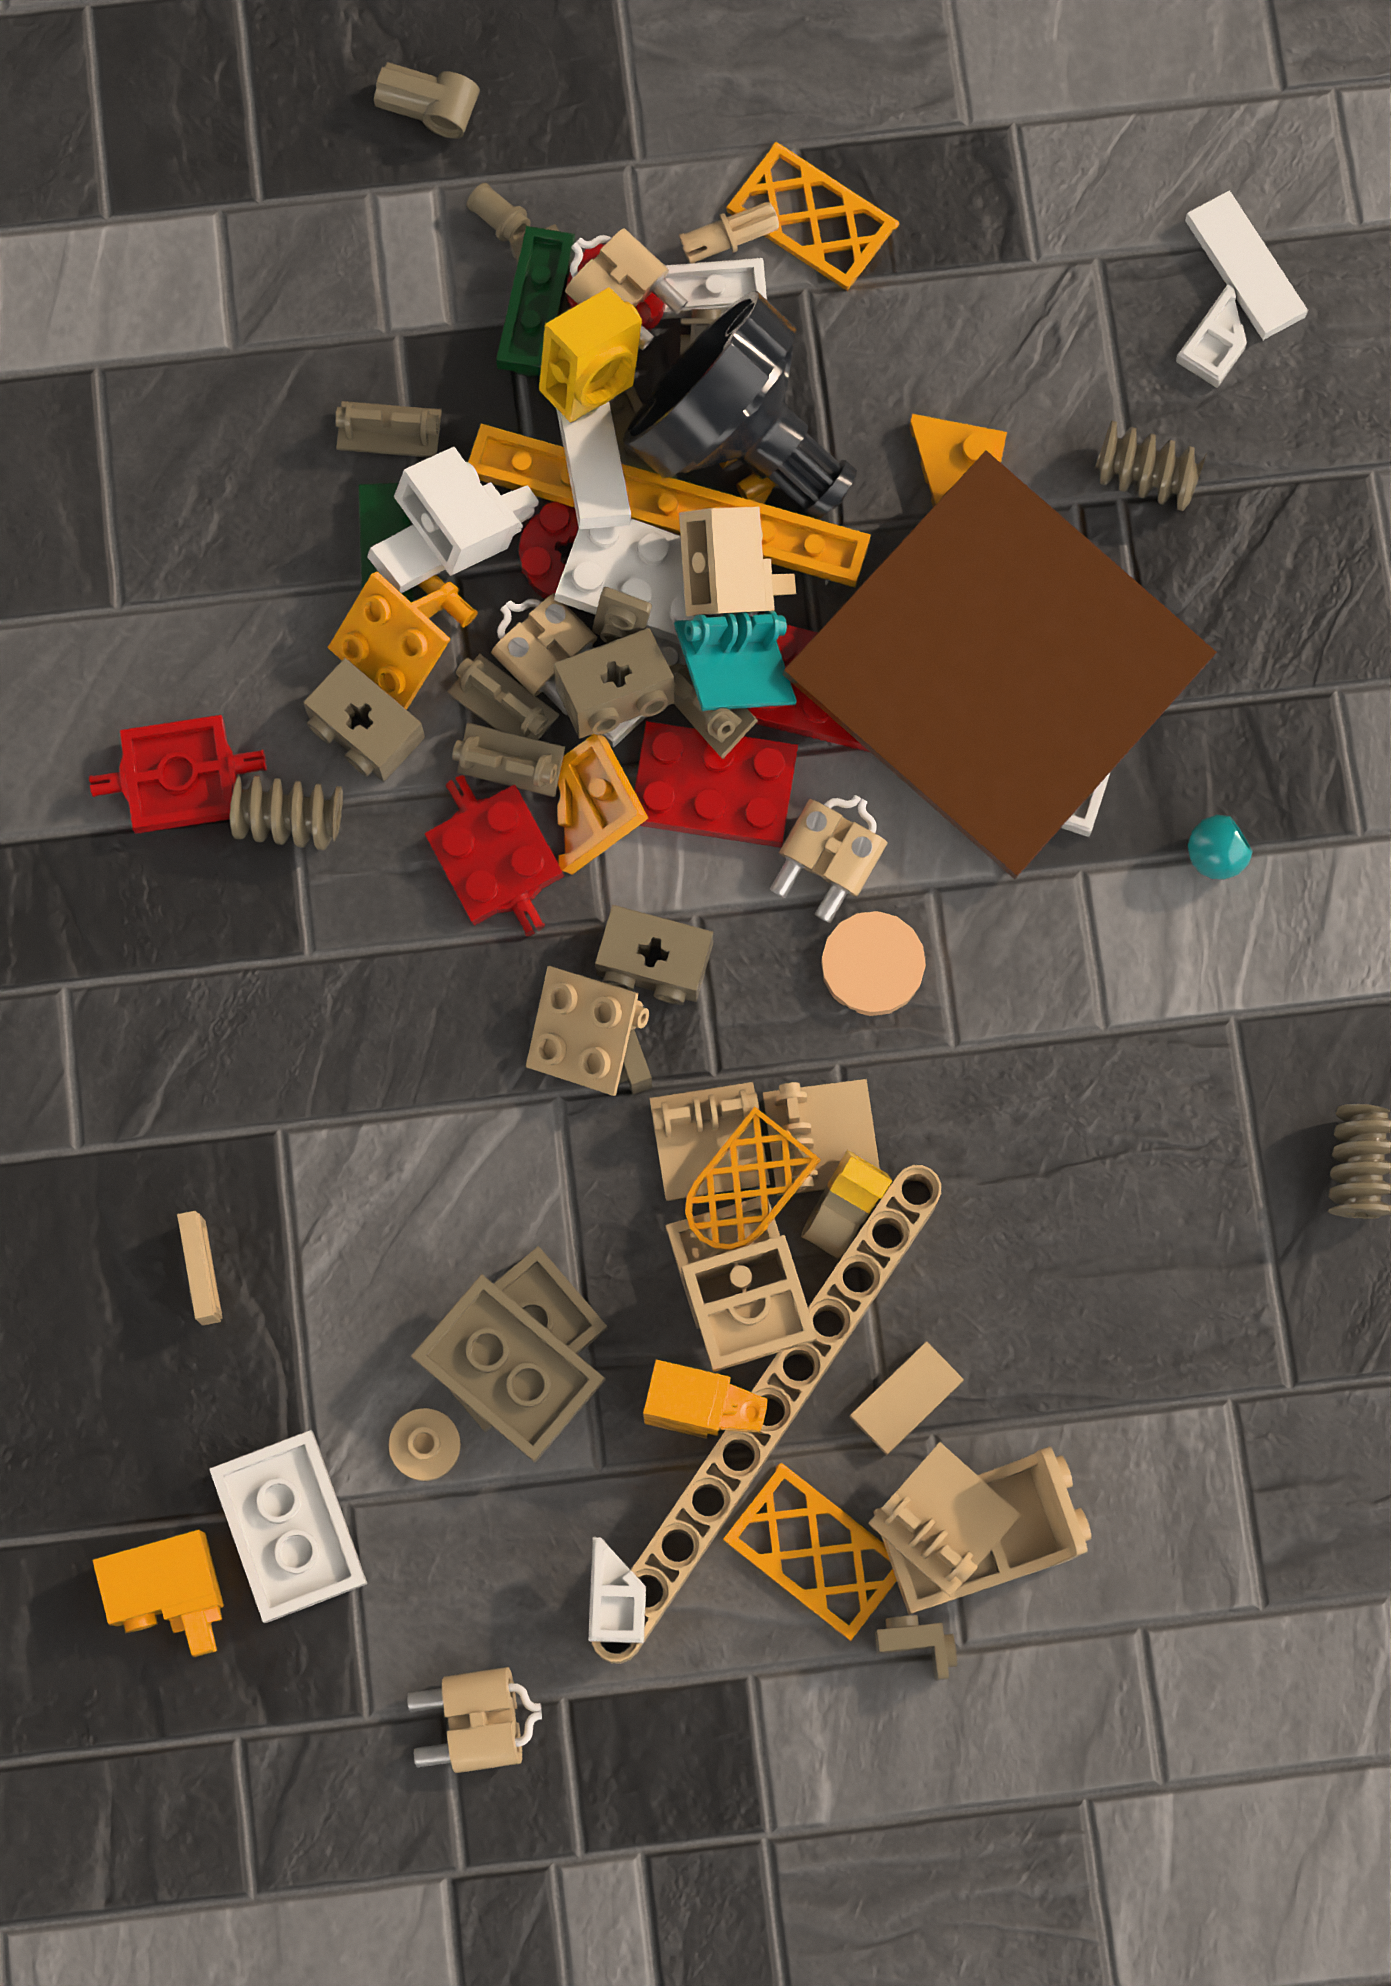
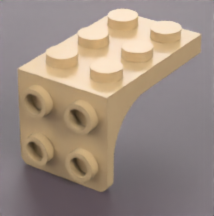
(1041, 1538)

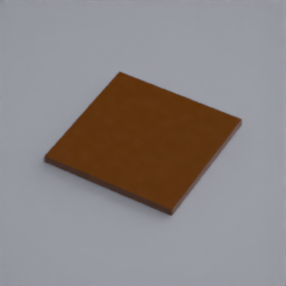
(999, 664)

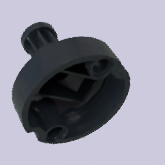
(730, 404)

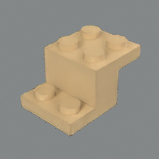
(745, 1297)

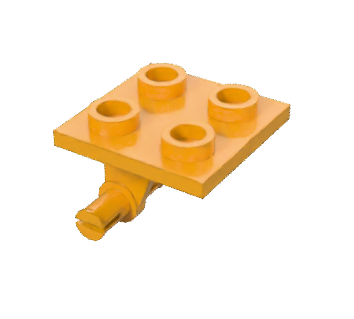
(394, 637)

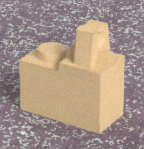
(726, 563)

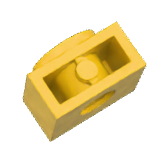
(590, 354)

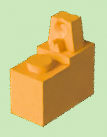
(700, 1402)
(164, 1578)

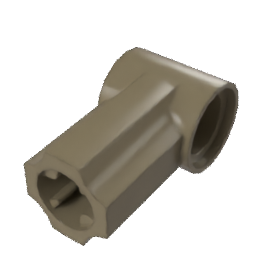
(439, 102)

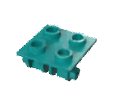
(736, 660)

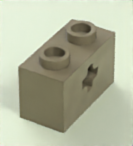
(614, 683)
(352, 695)
(634, 935)

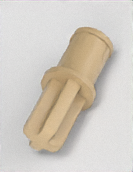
(729, 232)

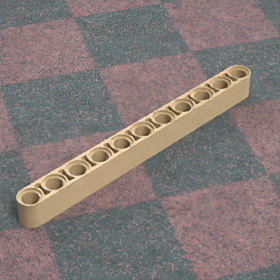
(790, 1394)

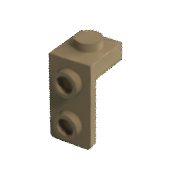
(619, 615)

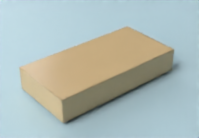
(200, 1268)
(906, 1398)

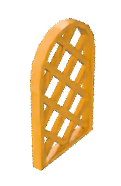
(766, 1217)

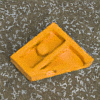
(951, 449)
(594, 803)

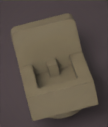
(906, 1634)

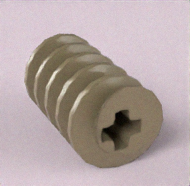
(1149, 466)
(285, 813)
(1363, 1162)

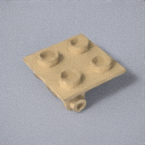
(583, 1030)
(826, 1122)
(693, 1130)
(945, 1519)

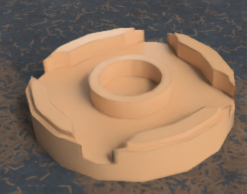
(873, 963)

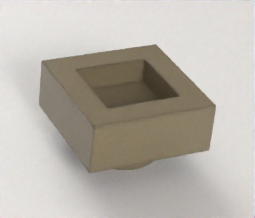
(635, 1067)

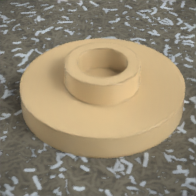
(424, 1444)

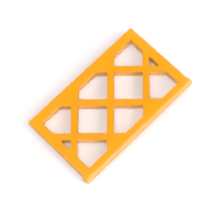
(852, 204)
(771, 1562)

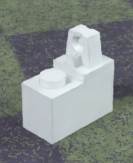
(457, 513)

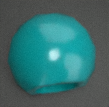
(1219, 848)

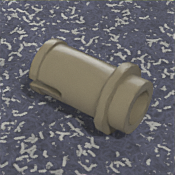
(498, 213)

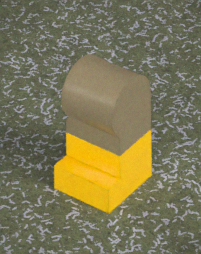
(845, 1204)

